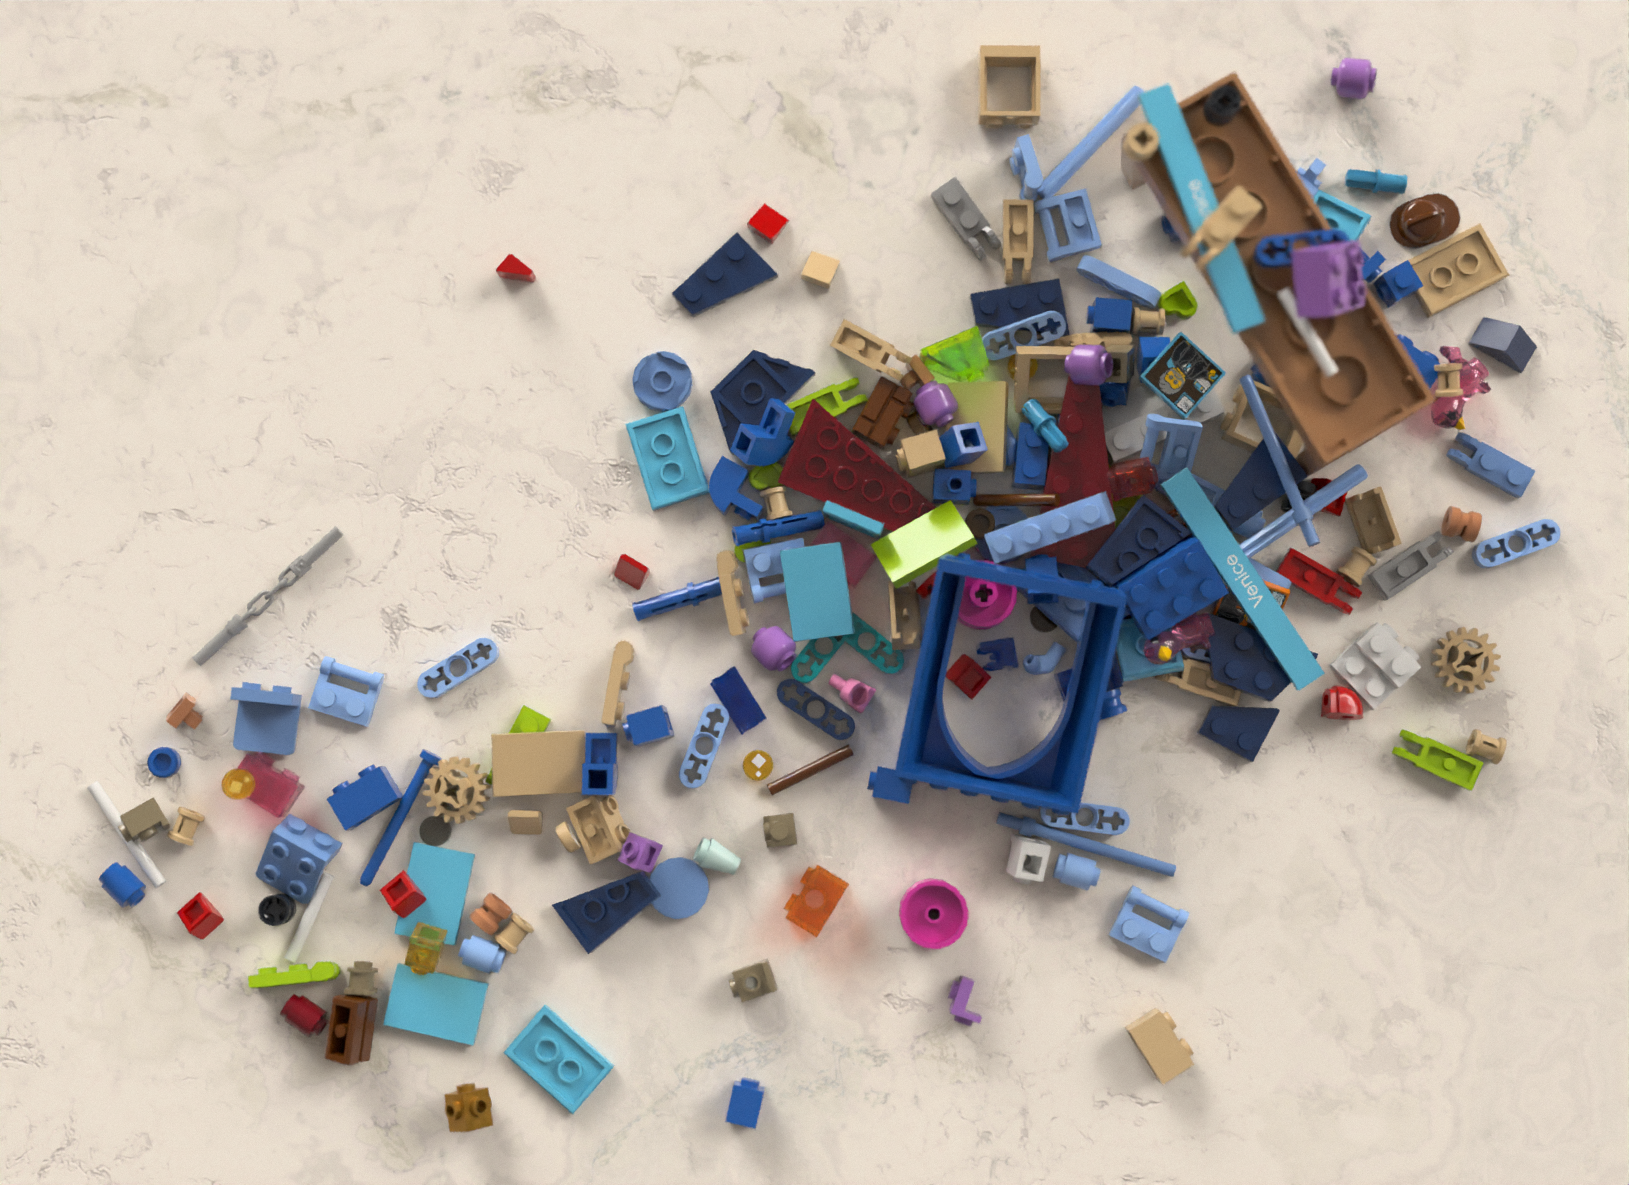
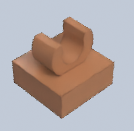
(917, 374)
(184, 712)

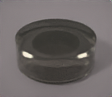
(435, 831)

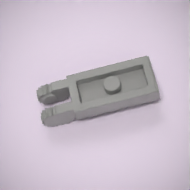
(964, 216)
(1407, 567)

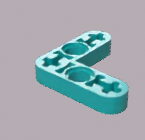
(852, 640)

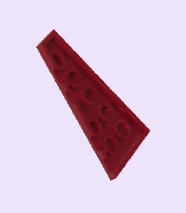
(840, 468)
(1079, 471)

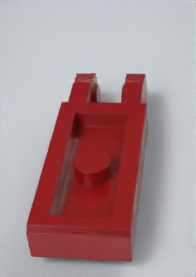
(1316, 580)

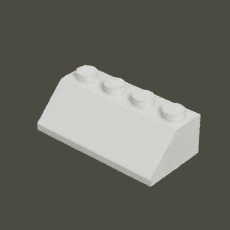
(1126, 424)

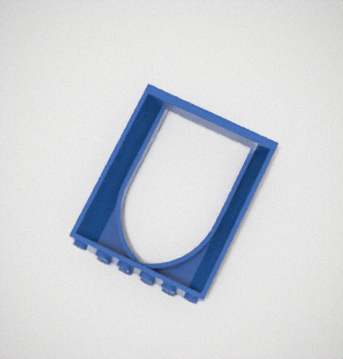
(1058, 766)

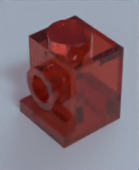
(1140, 470)

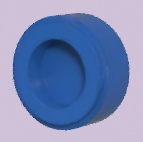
(164, 762)

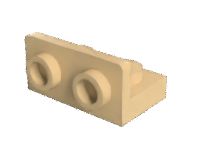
(599, 826)

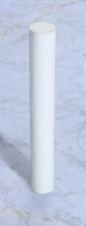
(1308, 333)
(309, 917)

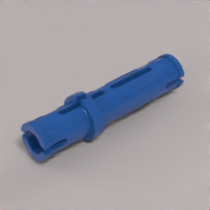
(785, 526)
(677, 599)

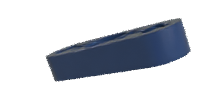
(801, 689)

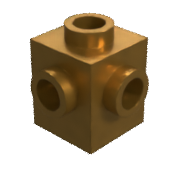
(468, 1108)

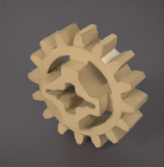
(1458, 652)
(464, 800)

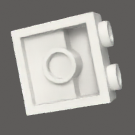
(1376, 664)

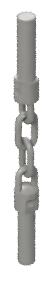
(298, 567)

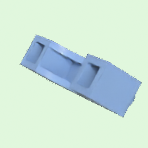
(1050, 527)

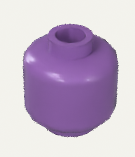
(1354, 78)
(1089, 364)
(935, 404)
(773, 648)

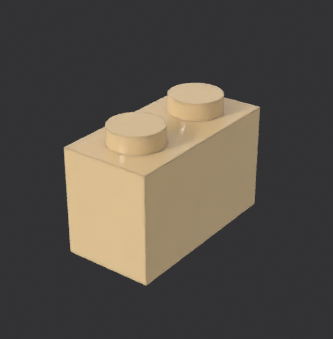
(920, 454)
(1160, 1046)

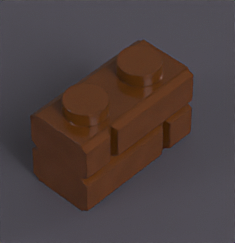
(882, 413)
(351, 1029)

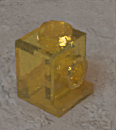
(423, 953)

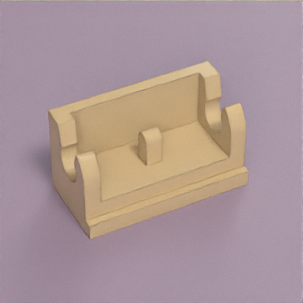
(1373, 521)
(904, 617)

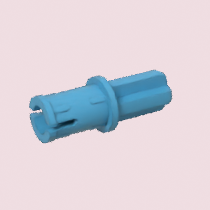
(1376, 181)
(1044, 425)

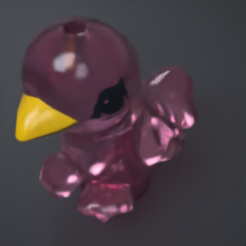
(1448, 411)
(1185, 634)

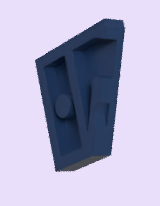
(1238, 728)

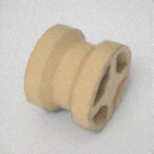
(1137, 149)

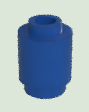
(122, 885)

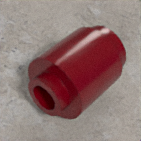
(304, 1015)

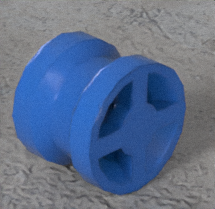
(1112, 704)

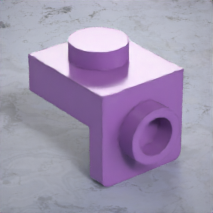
(640, 852)
(960, 995)

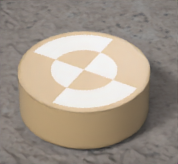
(568, 837)

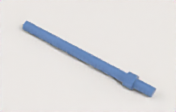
(1301, 515)
(1028, 828)

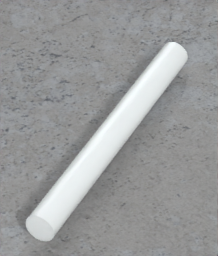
(134, 846)

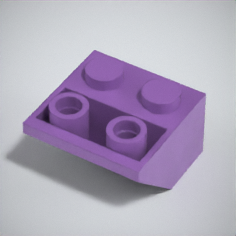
(1328, 279)

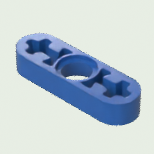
(1277, 243)

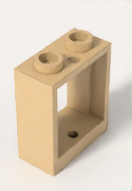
(1009, 57)
(1022, 372)
(1231, 420)

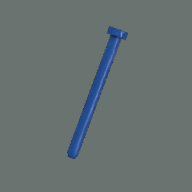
(399, 816)

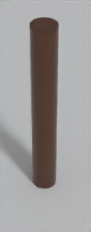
(1016, 500)
(810, 769)

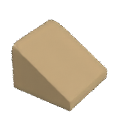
(820, 269)
(525, 821)

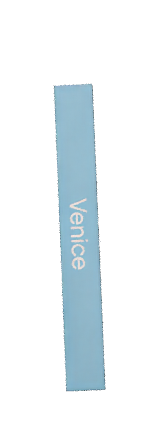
(1198, 204)
(1242, 579)

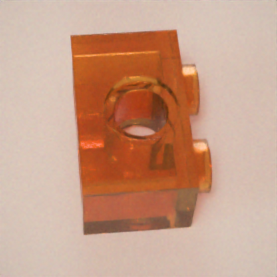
(814, 918)

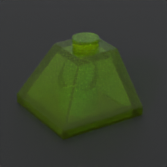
(958, 356)

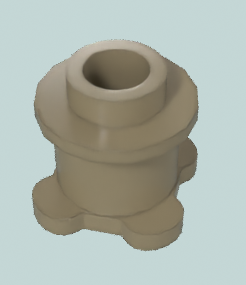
(361, 979)

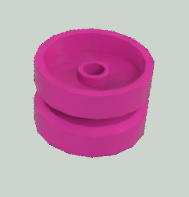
(991, 612)
(923, 929)

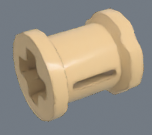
(1147, 321)
(1448, 380)
(776, 502)
(1356, 566)
(1486, 746)
(185, 826)
(514, 933)

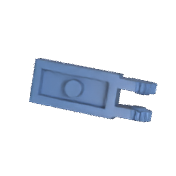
(1492, 466)

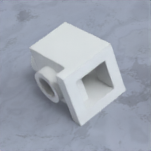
(1036, 861)

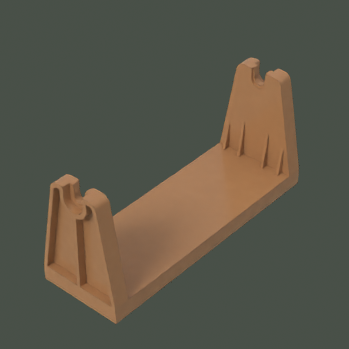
(1375, 374)

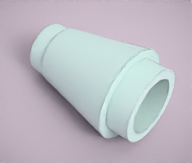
(716, 857)

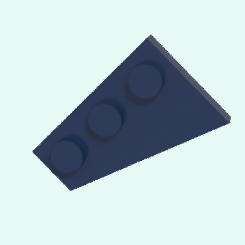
(728, 272)
(1016, 303)

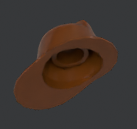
(1424, 220)

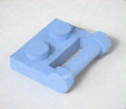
(1026, 166)
(1077, 224)
(1179, 444)
(765, 562)
(342, 701)
(1144, 933)

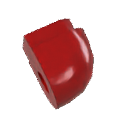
(1341, 704)

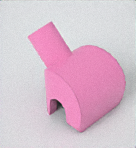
(853, 692)

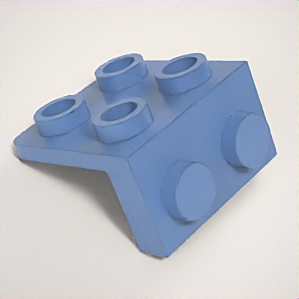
(266, 719)
(296, 858)

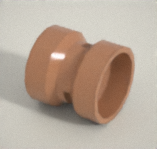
(1461, 524)
(490, 914)

